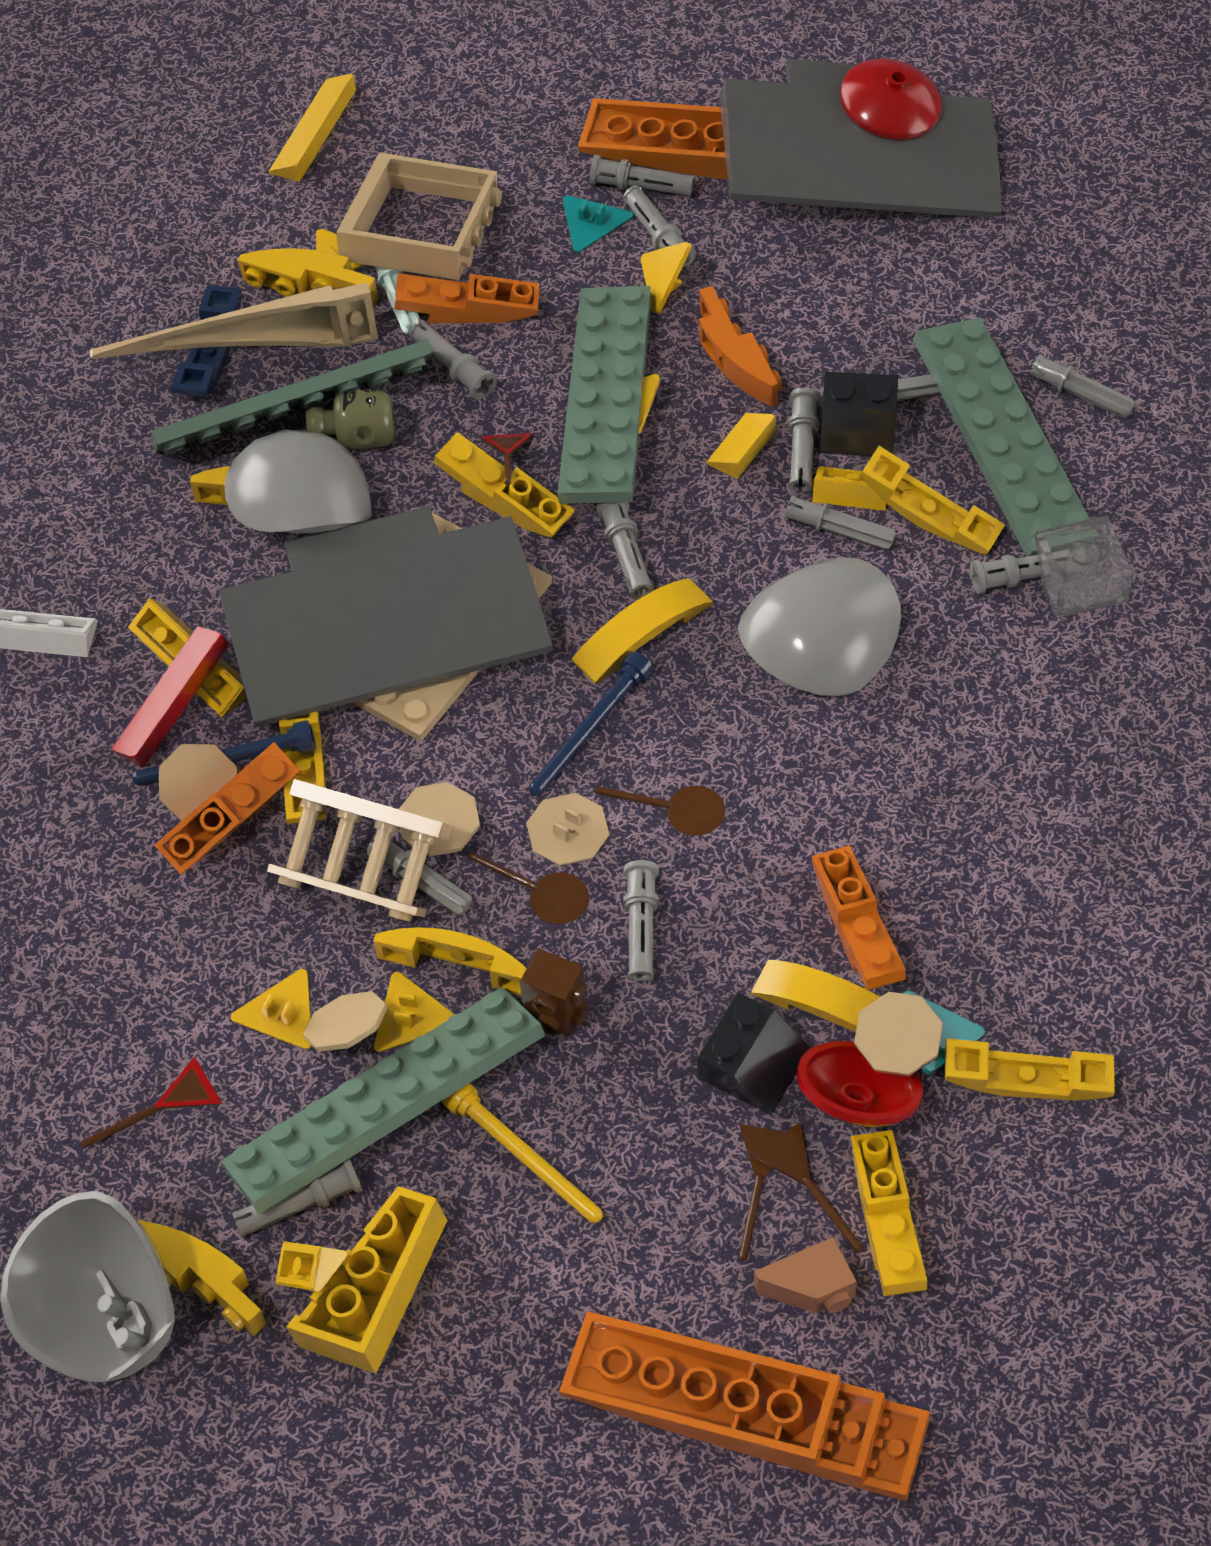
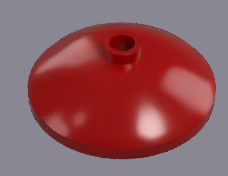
(890, 99)
(849, 1090)

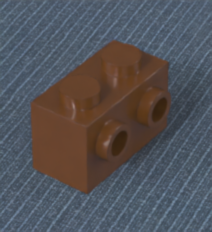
(554, 992)

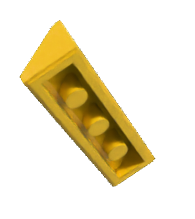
(314, 127)
(172, 635)

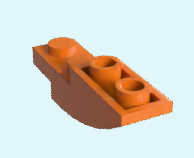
(478, 301)
(735, 353)
(227, 809)
(857, 919)

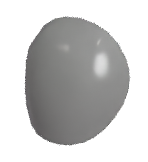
(297, 484)
(824, 626)
(88, 1290)

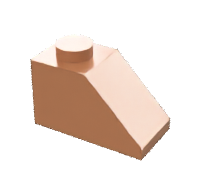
(809, 1279)

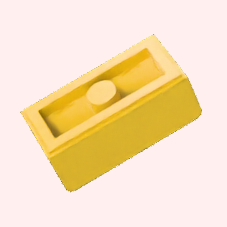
(743, 443)
(844, 488)
(307, 1265)

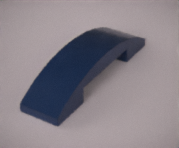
(205, 365)

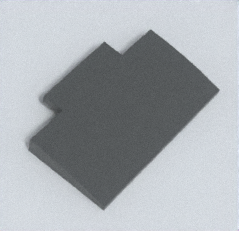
(804, 149)
(382, 613)

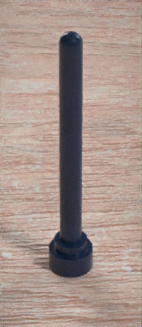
(634, 670)
(297, 738)

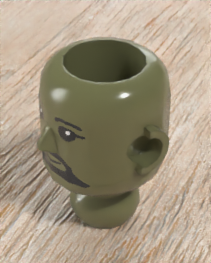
(357, 421)

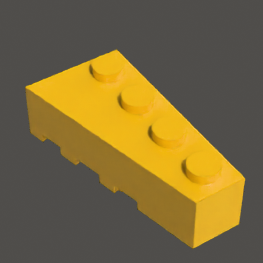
(372, 1287)

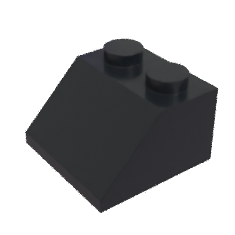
(858, 413)
(751, 1054)

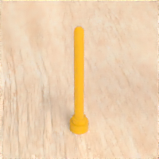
(467, 1103)

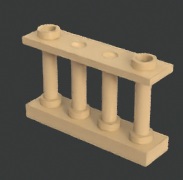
(387, 822)

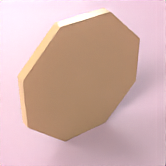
(192, 776)
(448, 805)
(567, 829)
(345, 1021)
(898, 1034)

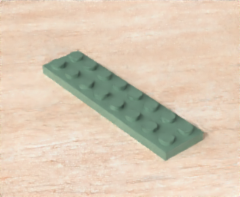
(605, 395)
(278, 402)
(1000, 429)
(381, 1099)

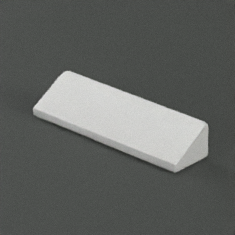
(48, 637)

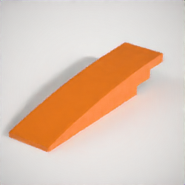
(657, 136)
(747, 1404)

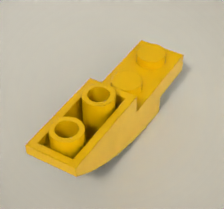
(300, 270)
(483, 480)
(888, 1213)
(209, 1272)

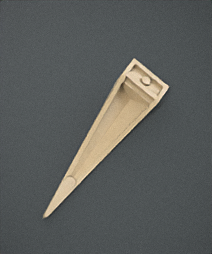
(304, 319)

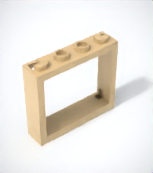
(423, 177)

